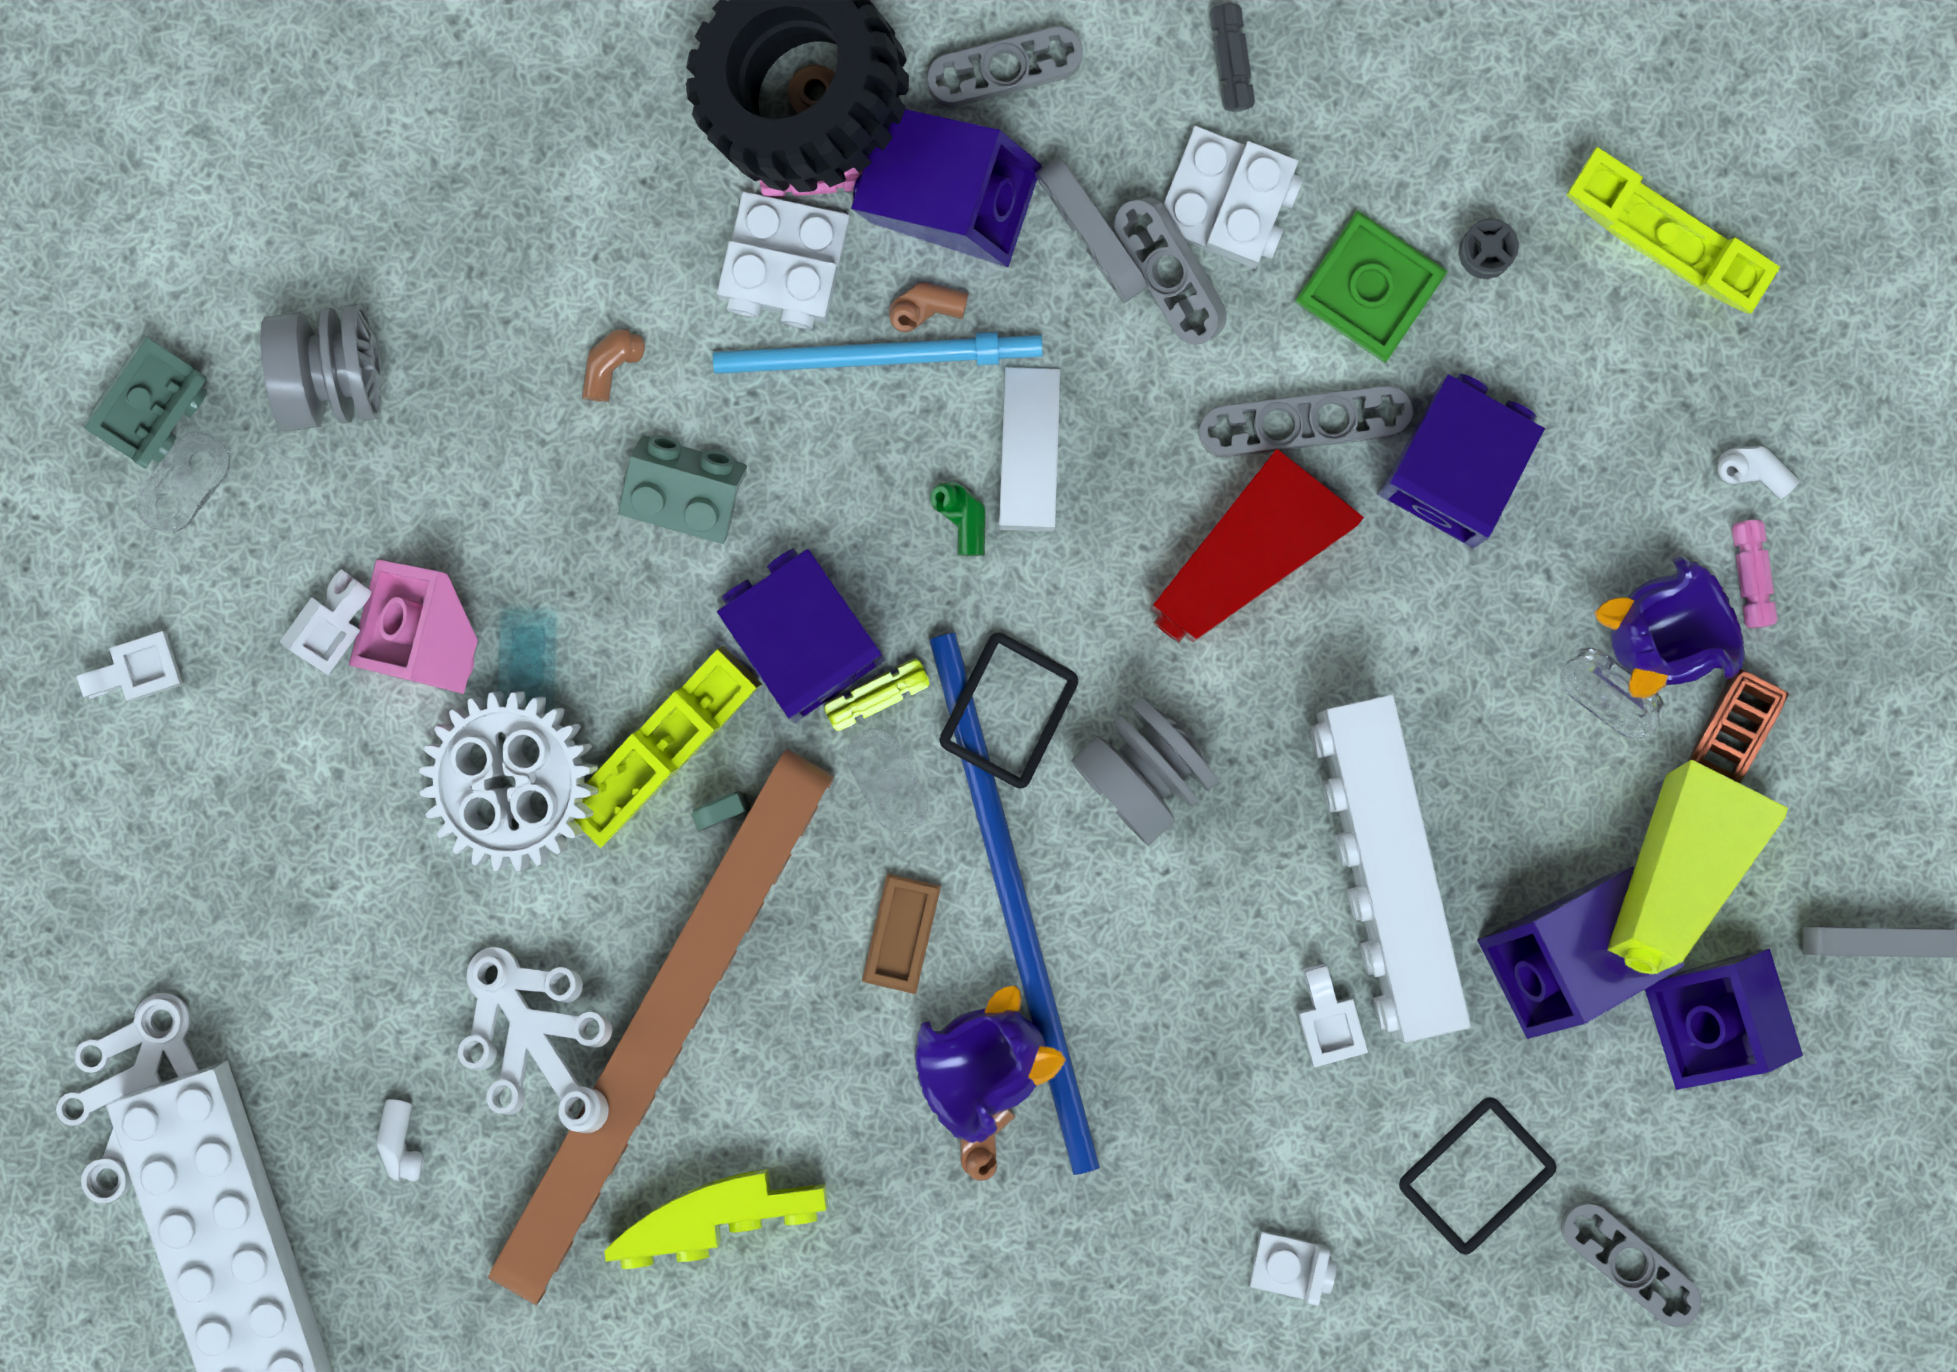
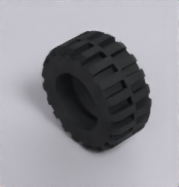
(830, 134)

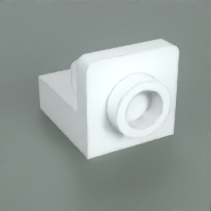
(1292, 1267)

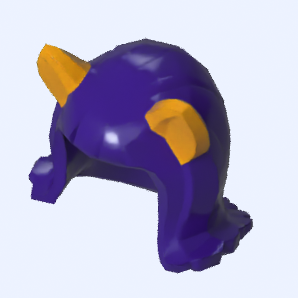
(1674, 630)
(983, 1065)

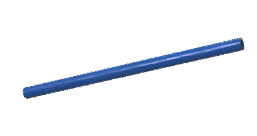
(1015, 907)

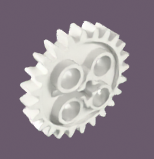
(555, 775)

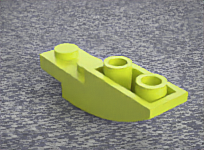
(692, 1219)

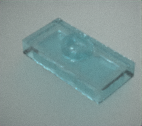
(528, 657)

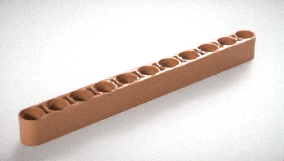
(662, 1024)

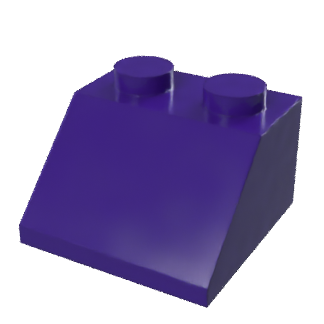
(1724, 1020)

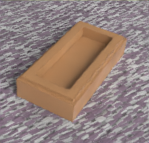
(901, 933)

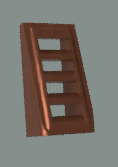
(1764, 721)

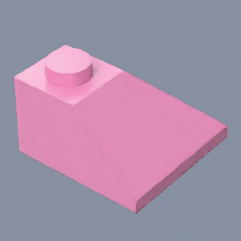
(415, 628)

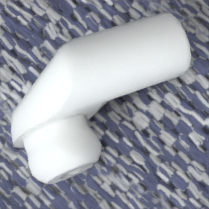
(1756, 464)
(392, 1145)

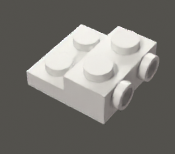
(1231, 196)
(783, 260)

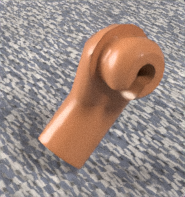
(922, 302)
(605, 358)
(980, 1158)

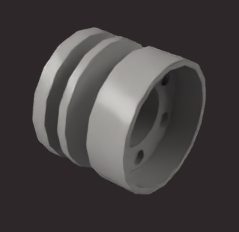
(309, 369)
(1145, 770)

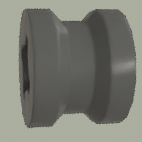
(1495, 240)

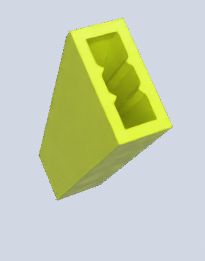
(1689, 864)

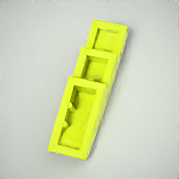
(666, 743)

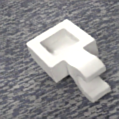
(325, 631)
(139, 668)
(1331, 1025)

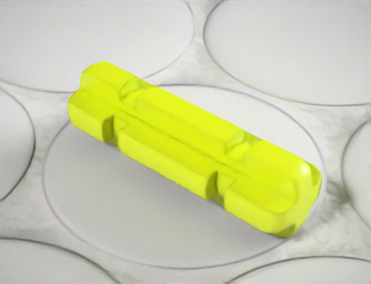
(876, 694)

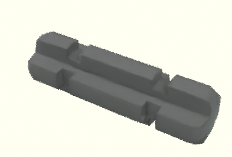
(1232, 57)

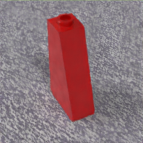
(1258, 542)

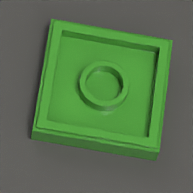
(1371, 286)

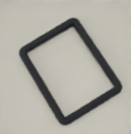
(968, 691)
(1506, 1211)

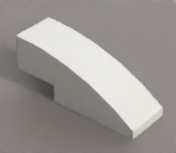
(1029, 449)

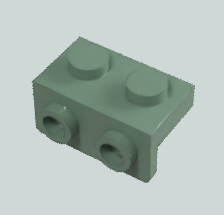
(147, 403)
(682, 488)

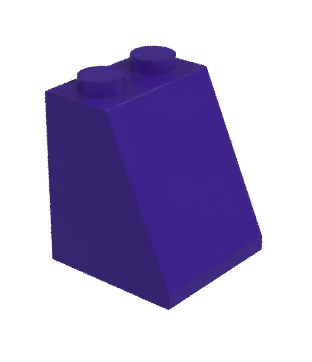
(949, 186)
(1463, 460)
(799, 634)
(1559, 963)

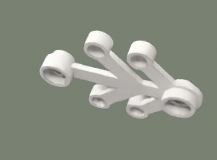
(529, 1034)
(138, 1077)

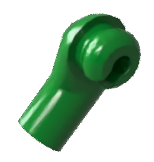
(963, 511)

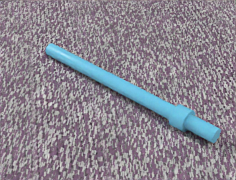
(985, 348)

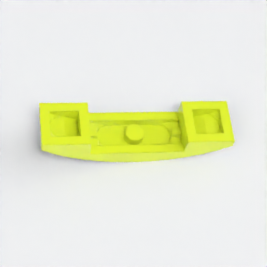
(1669, 235)

